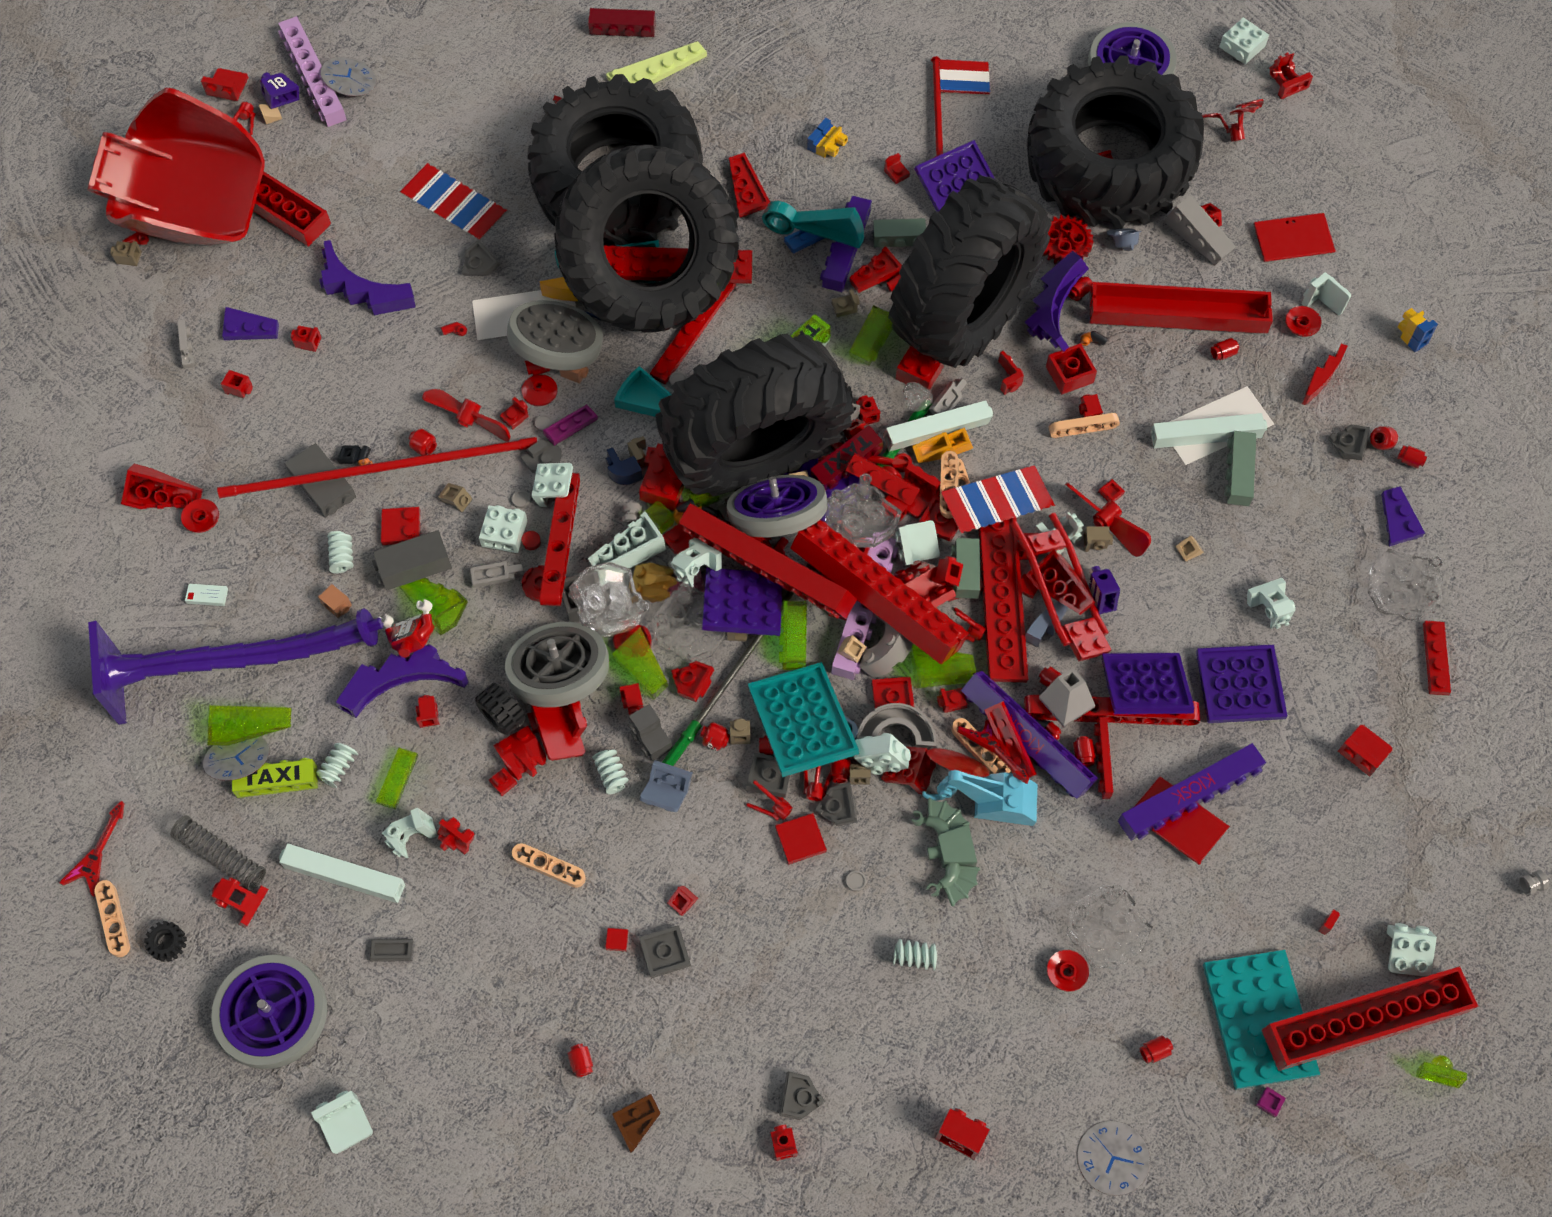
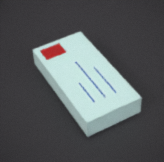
(206, 594)

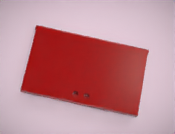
(1287, 240)
(1193, 832)

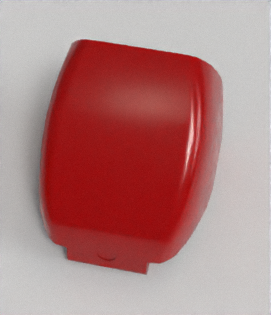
(180, 172)

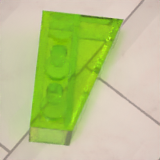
(871, 336)
(794, 635)
(640, 663)
(931, 674)

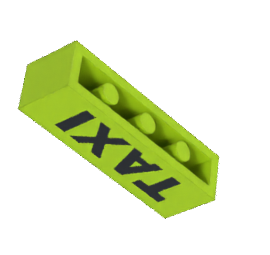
(278, 778)

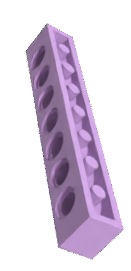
(310, 68)
(841, 665)

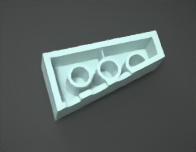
(632, 546)

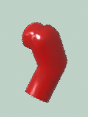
(141, 239)
(455, 327)
(781, 544)

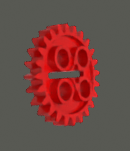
(1068, 236)

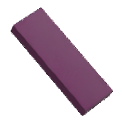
(570, 424)

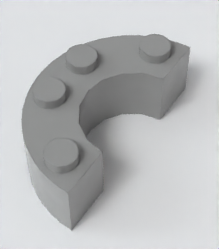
(886, 654)
(900, 715)

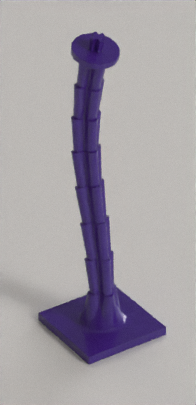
(115, 670)

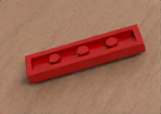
(883, 479)
(1436, 658)
(1009, 737)
(1102, 749)

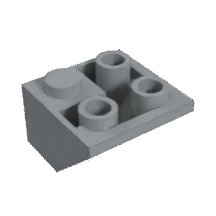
(1068, 697)

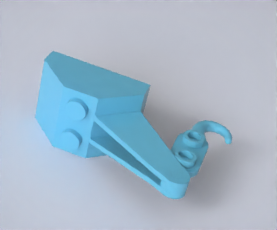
(995, 796)

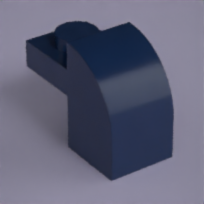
(624, 471)

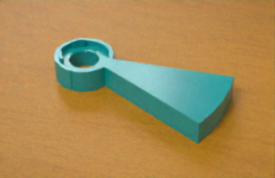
(834, 224)
(640, 393)

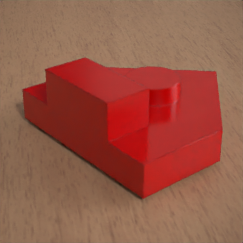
(693, 680)

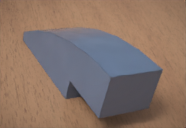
(1044, 625)

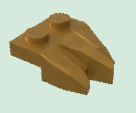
(653, 581)

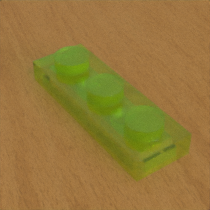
(397, 778)

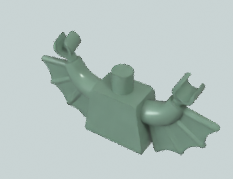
(953, 848)

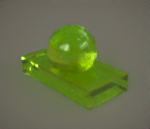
(1441, 1072)

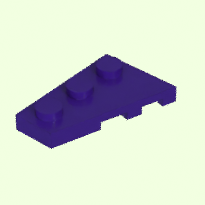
(248, 326)
(1401, 520)

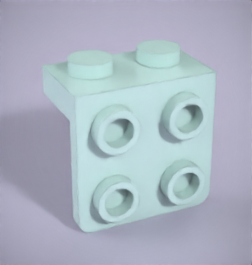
(1328, 291)
(551, 481)
(917, 542)
(1411, 949)
(343, 1121)

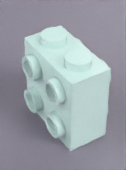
(1244, 40)
(503, 529)
(882, 754)

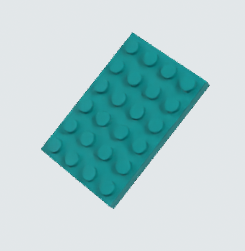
(803, 719)
(1247, 998)

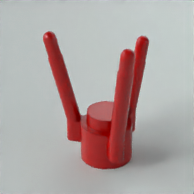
(245, 112)
(975, 630)
(815, 790)
(781, 807)

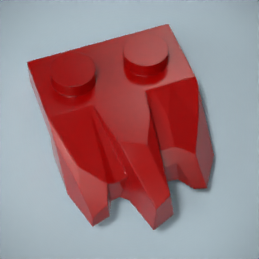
(521, 753)

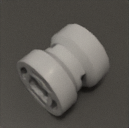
(632, 512)
(1531, 883)

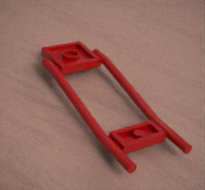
(1084, 636)

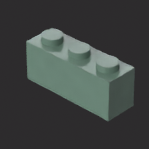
(897, 232)
(967, 552)

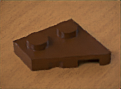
(636, 1120)

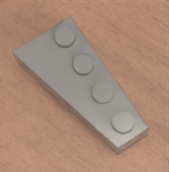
(1199, 230)

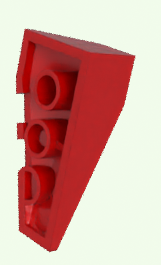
(154, 489)
(1063, 583)

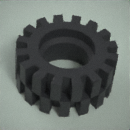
(156, 933)

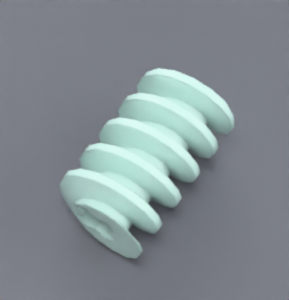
(340, 552)
(335, 764)
(610, 771)
(915, 954)

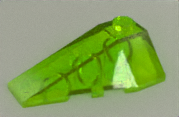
(447, 603)
(240, 723)

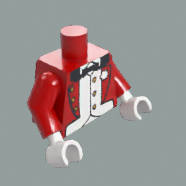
(411, 633)

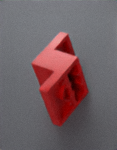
(920, 577)

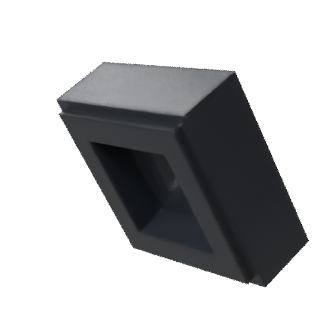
(348, 454)

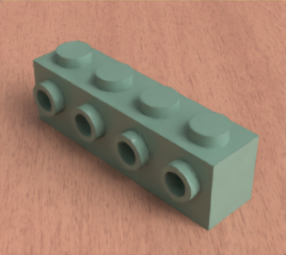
(1241, 468)

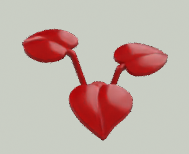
(1236, 130)

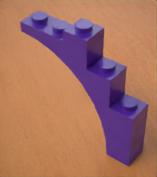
(379, 296)
(1049, 302)
(397, 670)

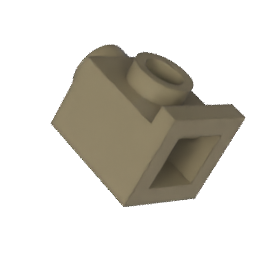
(126, 253)
(1097, 538)
(740, 728)

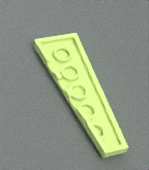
(662, 65)

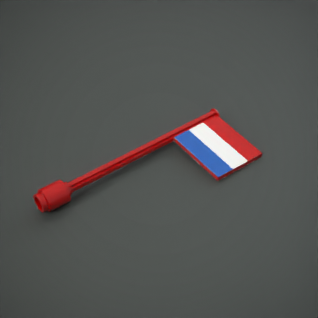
(956, 77)

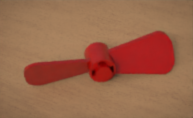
(466, 412)
(1131, 536)

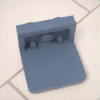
(666, 786)

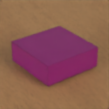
(1270, 1102)

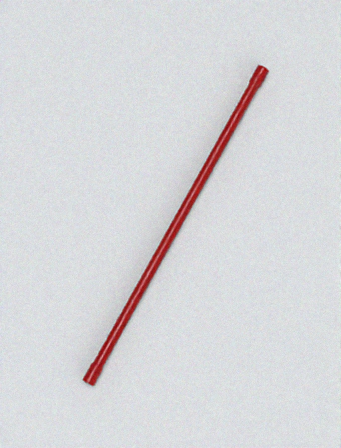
(234, 490)

